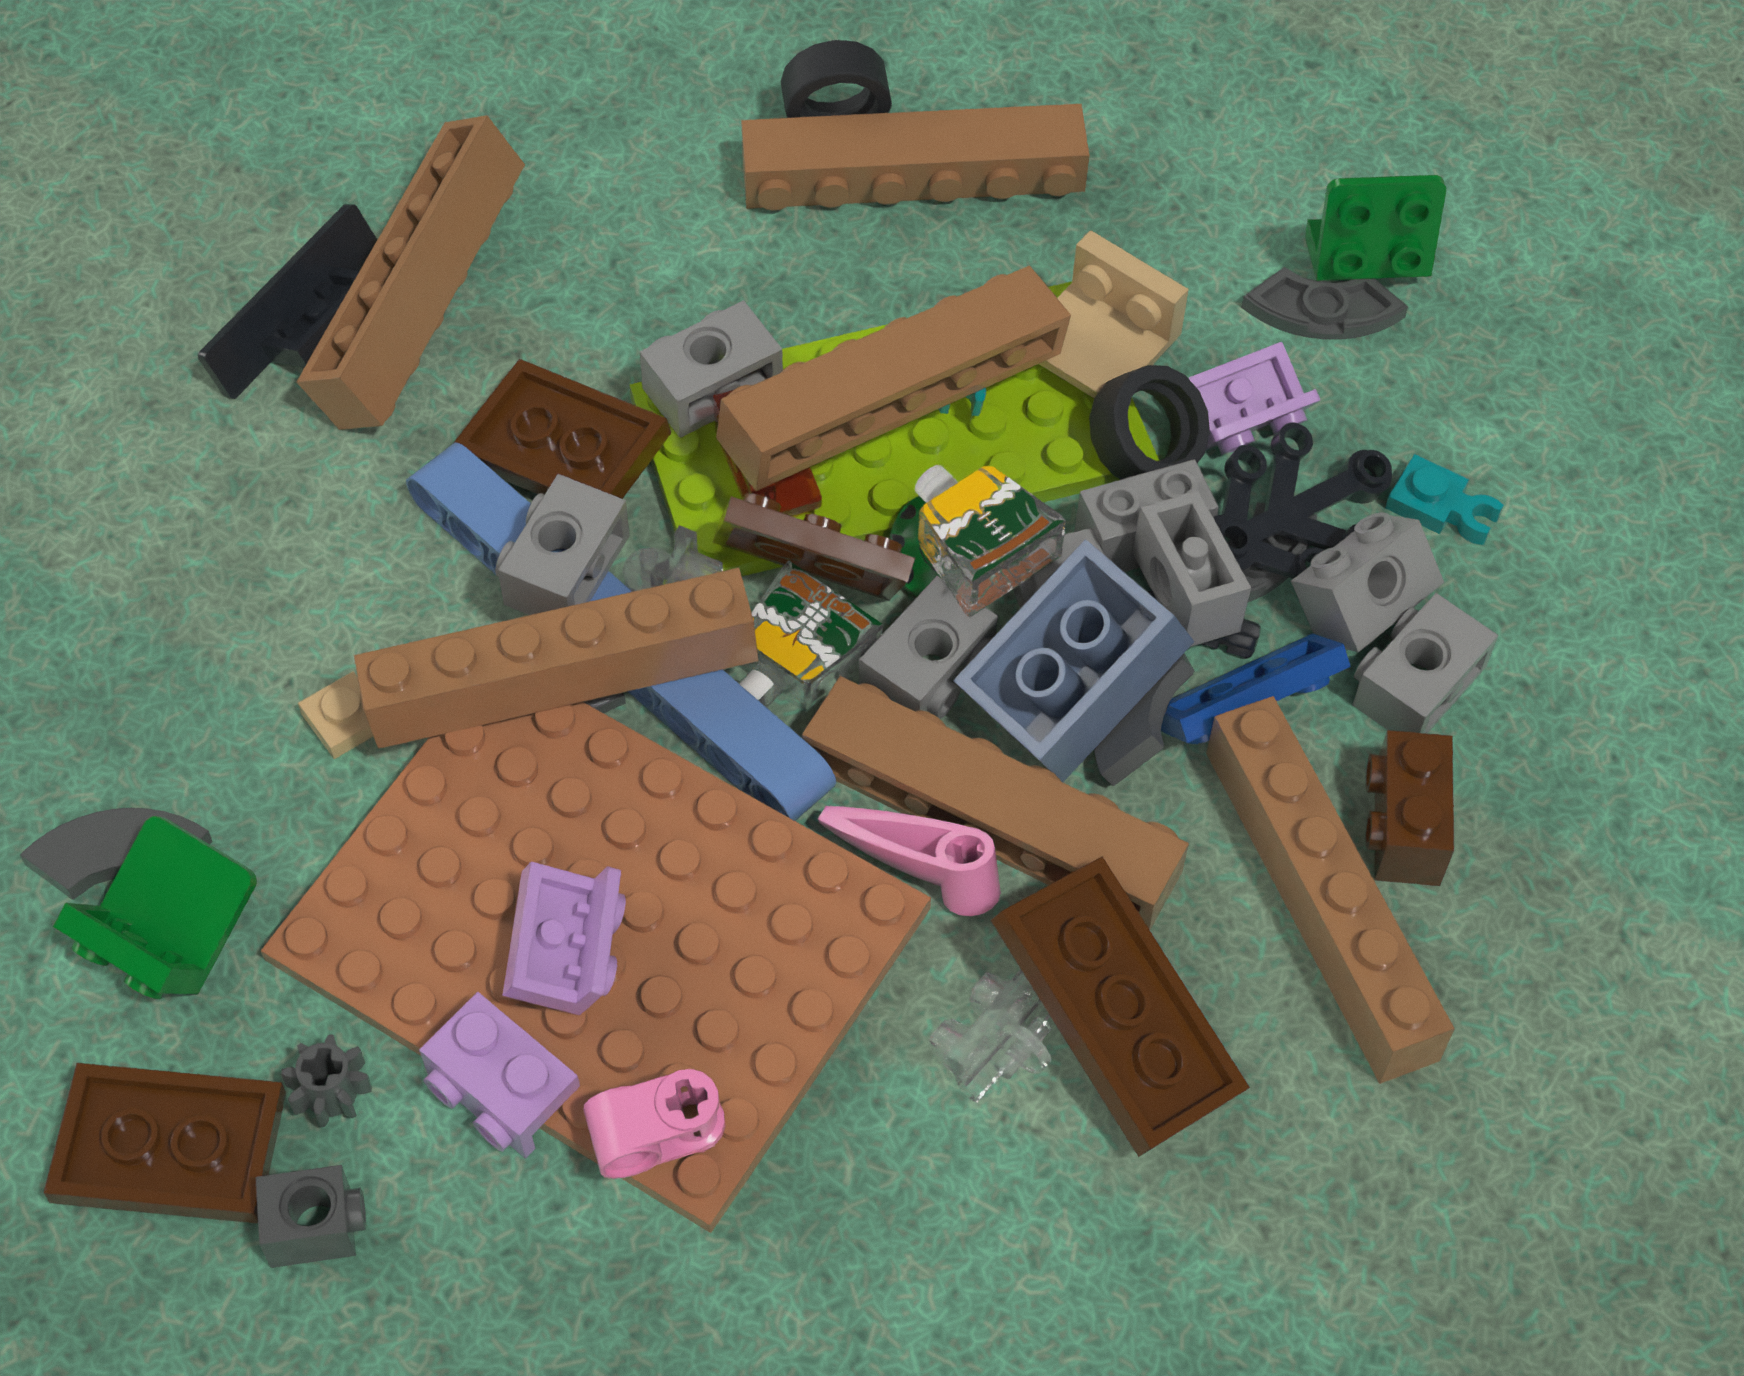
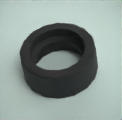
(833, 64)
(1181, 404)

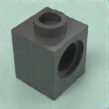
(288, 1195)

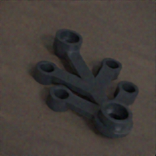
(1288, 513)

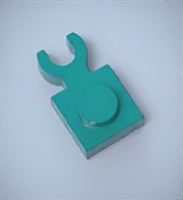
(1439, 497)

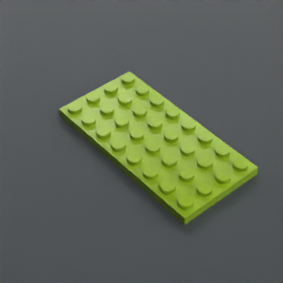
(1028, 429)

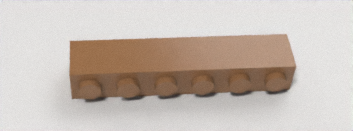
(914, 156)
(412, 274)
(891, 376)
(556, 658)
(1031, 815)
(1328, 891)

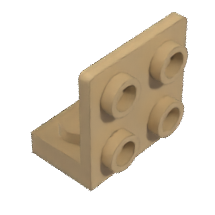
(1119, 315)

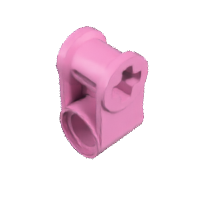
(647, 1125)

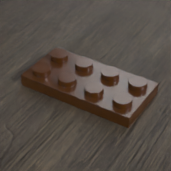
(1120, 1005)

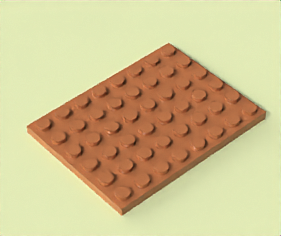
(733, 949)

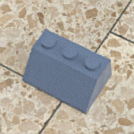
(1074, 660)

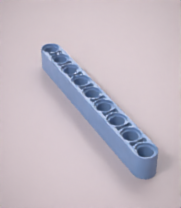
(704, 710)

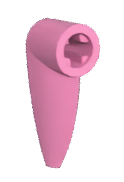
(929, 849)

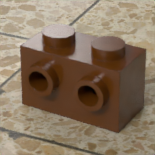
(1412, 807)

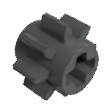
(340, 1088)

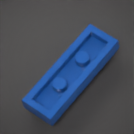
(1289, 670)

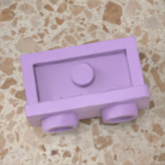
(1252, 395)
(564, 938)
(496, 1074)

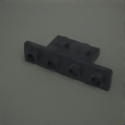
(293, 307)

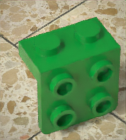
(1377, 228)
(163, 911)

